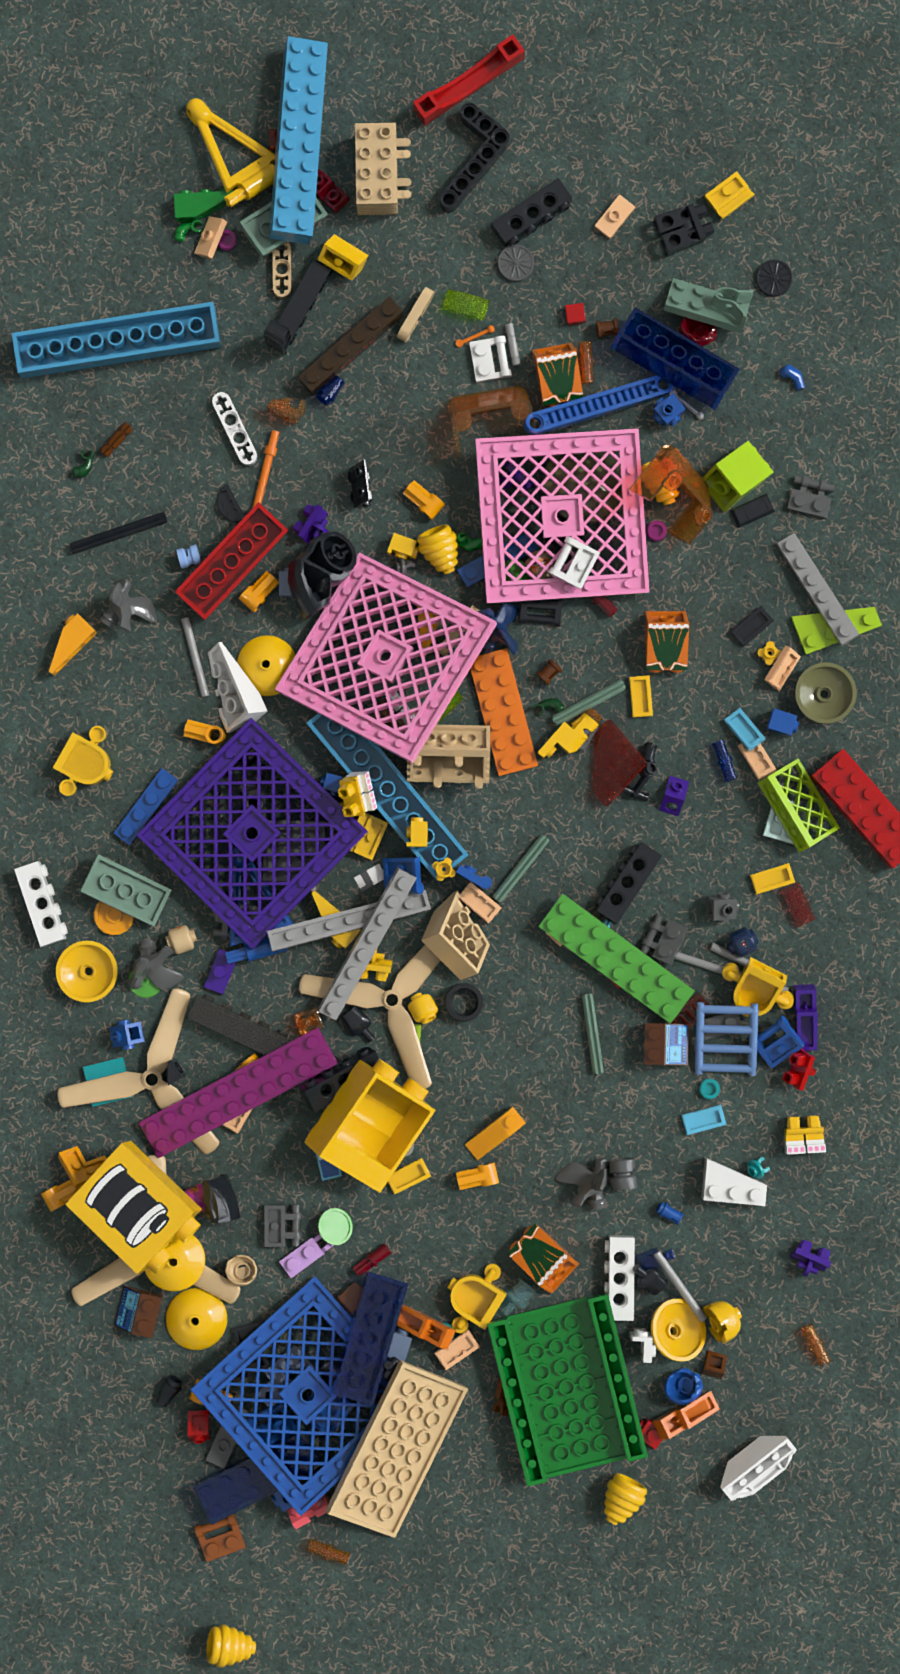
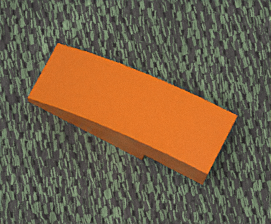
(425, 1327)
(685, 1416)

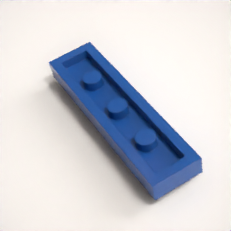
(474, 571)
(146, 806)

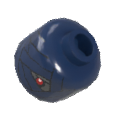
(742, 942)

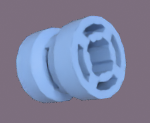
(189, 556)

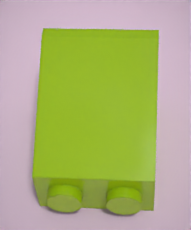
(736, 476)

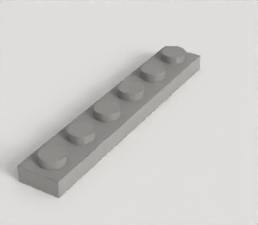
(817, 589)

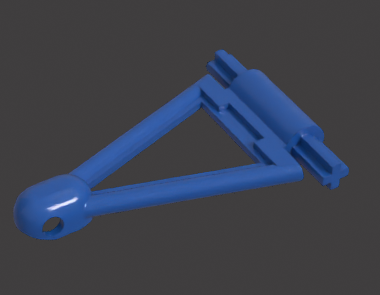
(263, 949)

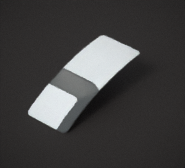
(369, 877)

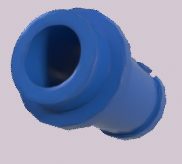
(668, 1212)

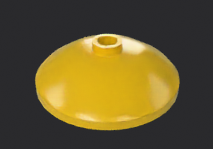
(265, 649)
(72, 967)
(186, 1272)
(205, 1307)
(687, 1335)

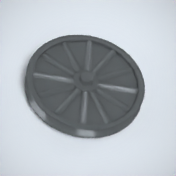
(516, 263)

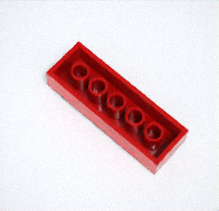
(231, 561)
(861, 805)

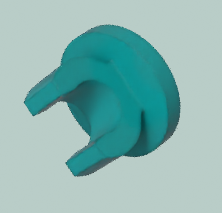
(755, 1169)

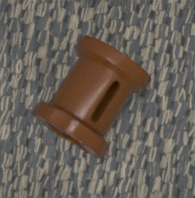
(607, 328)
(549, 672)

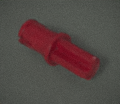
(605, 605)
(371, 1260)

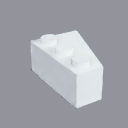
(730, 1186)

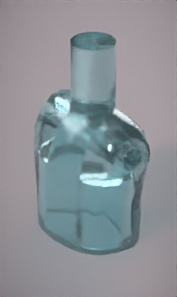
(518, 1296)

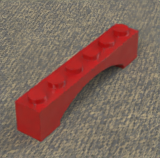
(490, 67)

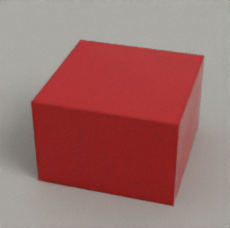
(575, 314)

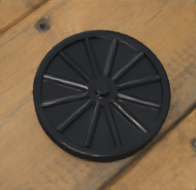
(774, 278)

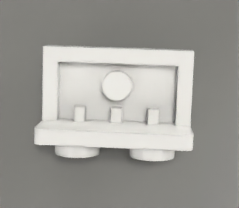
(648, 1348)

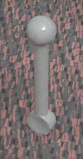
(699, 415)

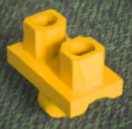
(380, 965)

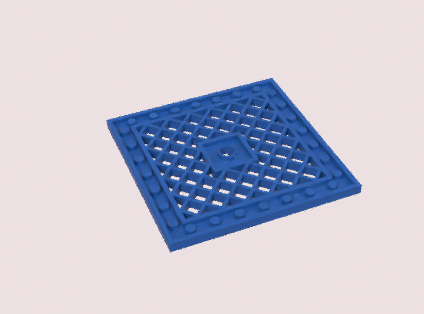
(209, 1393)

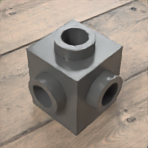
(722, 907)

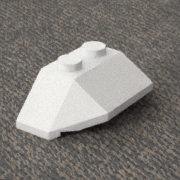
(756, 1466)

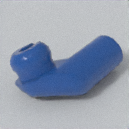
(795, 374)

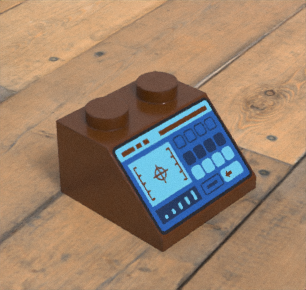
(666, 1044)
(138, 1311)

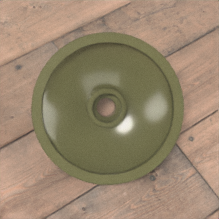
(839, 688)

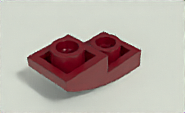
(330, 193)

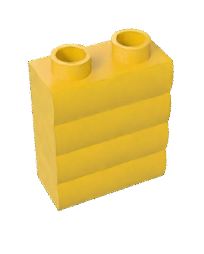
(371, 1123)

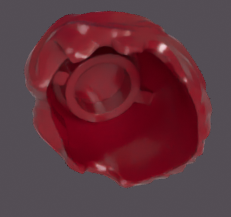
(698, 331)

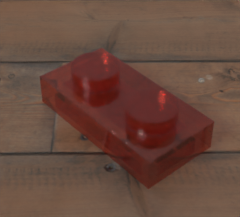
(797, 904)

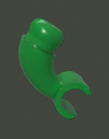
(182, 230)

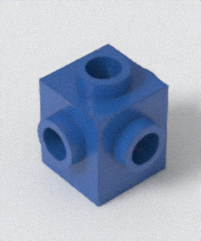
(670, 404)
(126, 1034)

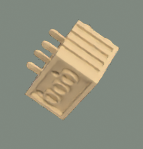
(377, 168)
(453, 756)

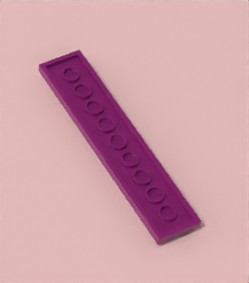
(238, 1092)

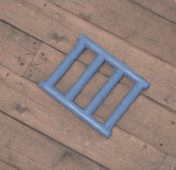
(752, 1030)

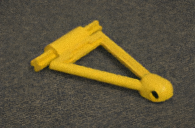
(250, 179)

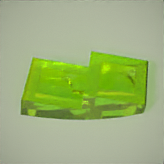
(466, 304)

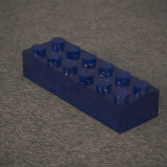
(675, 358)
(369, 1338)
(245, 1484)

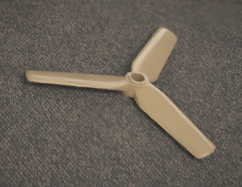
(399, 1020)
(130, 1083)
(119, 1273)

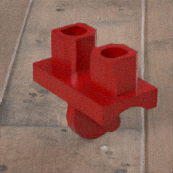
(800, 1069)

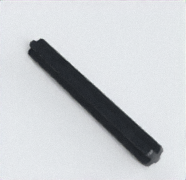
(118, 532)

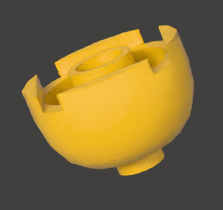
(724, 1320)

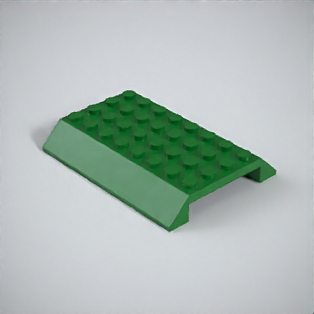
(567, 1388)

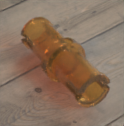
(586, 362)
(816, 1344)
(328, 1552)

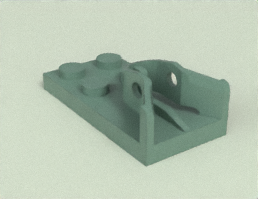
(257, 229)
(708, 305)
(125, 890)

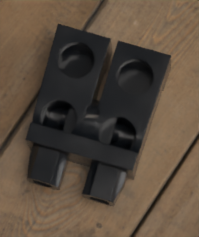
(682, 228)

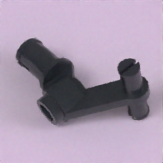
(646, 773)

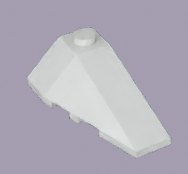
(238, 694)

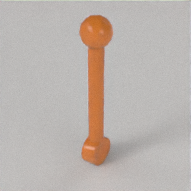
(490, 329)

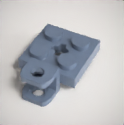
(279, 1378)

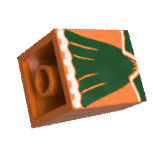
(558, 374)
(666, 641)
(542, 1258)

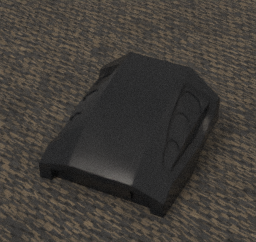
(220, 1200)

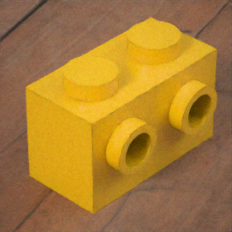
(343, 257)

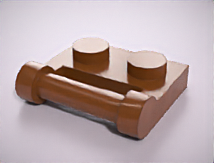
(222, 1543)

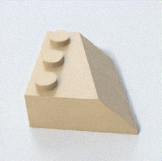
(456, 938)

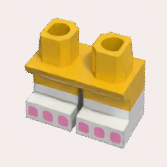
(356, 794)
(811, 1135)

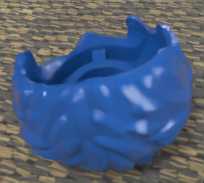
(683, 1386)

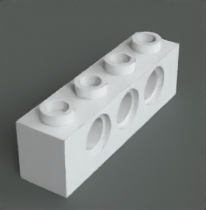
(25, 876)
(626, 1244)

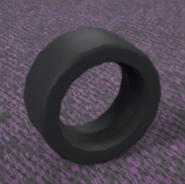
(464, 1017)

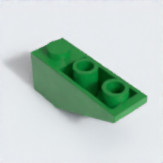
(198, 205)

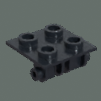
(358, 477)

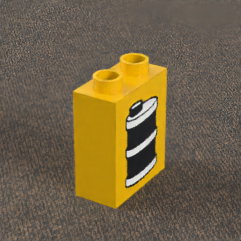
(135, 1208)

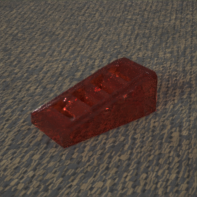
(697, 997)

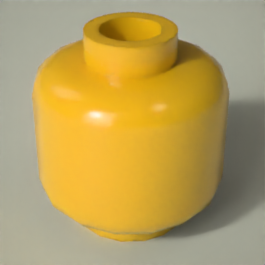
(422, 1008)

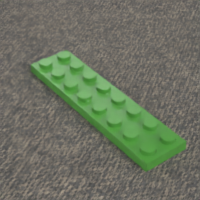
(616, 958)

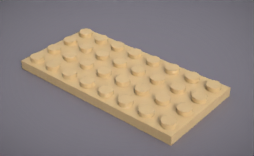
(396, 1449)

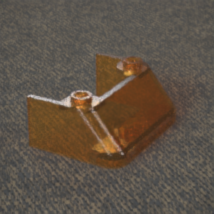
(463, 406)
(670, 471)

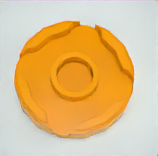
(111, 920)

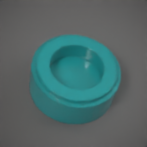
(709, 1088)

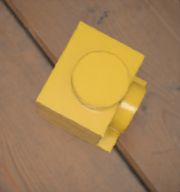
(403, 547)
(418, 833)

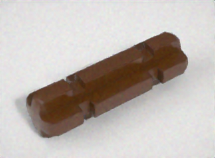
(116, 439)

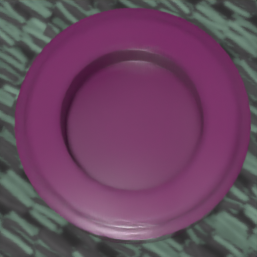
(227, 241)
(656, 531)

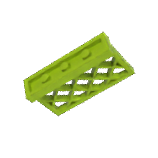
(788, 812)

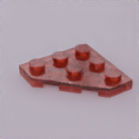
(614, 763)

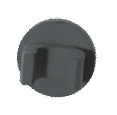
(401, 567)

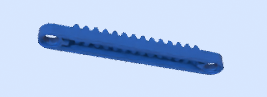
(596, 405)

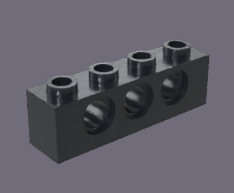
(554, 191)
(650, 859)
(311, 1087)

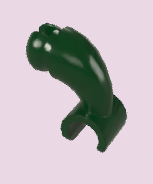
(84, 469)
(550, 703)

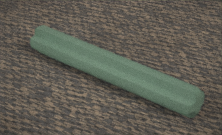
(588, 702)
(521, 868)
(592, 1033)

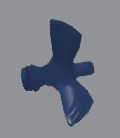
(505, 616)

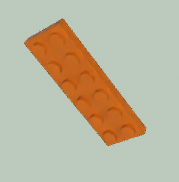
(503, 712)

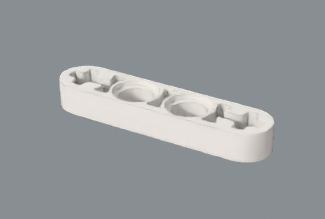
(234, 429)

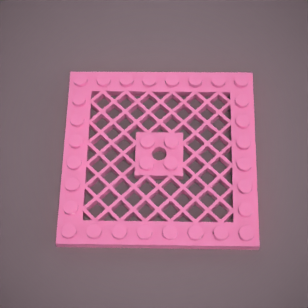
(487, 455)
(438, 697)

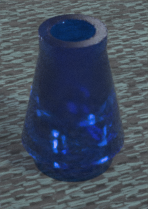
(329, 391)

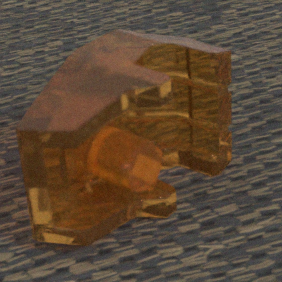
(283, 410)
(308, 1020)

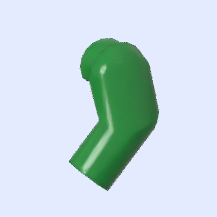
(468, 543)

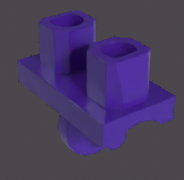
(314, 525)
(809, 1261)

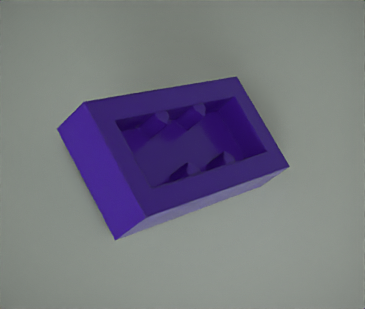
(518, 476)
(219, 973)

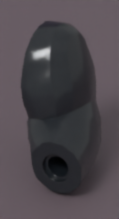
(317, 569)

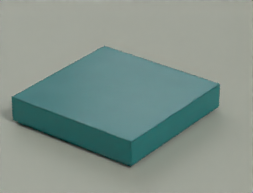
(105, 1069)

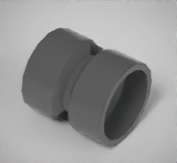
(623, 1174)

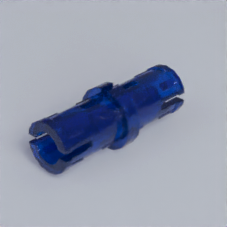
(724, 760)

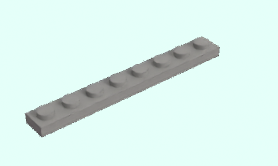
(339, 923)
(366, 943)

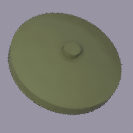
(590, 483)

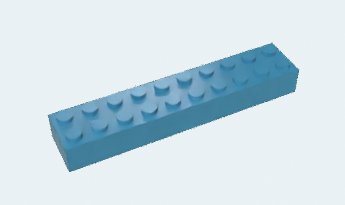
(298, 140)
(116, 340)
(392, 792)

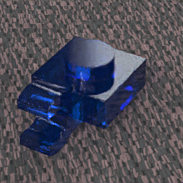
(647, 1259)

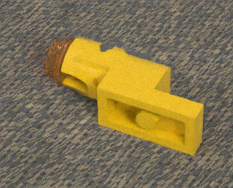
(573, 737)

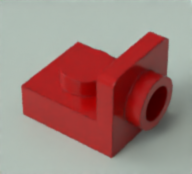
(198, 1426)
(650, 1433)

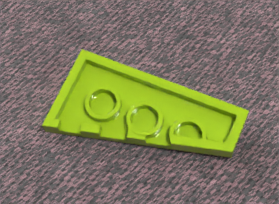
(816, 634)

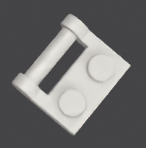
(483, 359)
(580, 565)

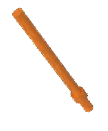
(270, 451)

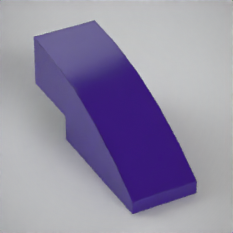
(806, 1015)

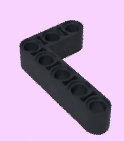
(477, 159)
(282, 333)

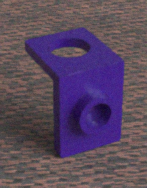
(674, 793)

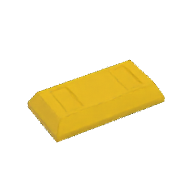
(641, 696)
(772, 878)
(408, 1176)

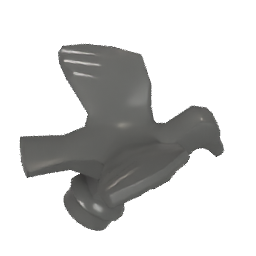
(124, 606)
(151, 966)
(590, 1183)

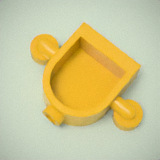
(83, 761)
(758, 985)
(476, 1298)

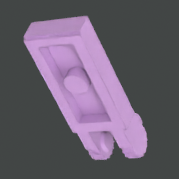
(303, 1256)

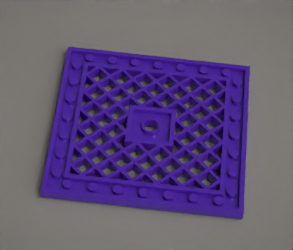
(180, 806)

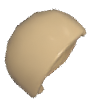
(241, 1276)

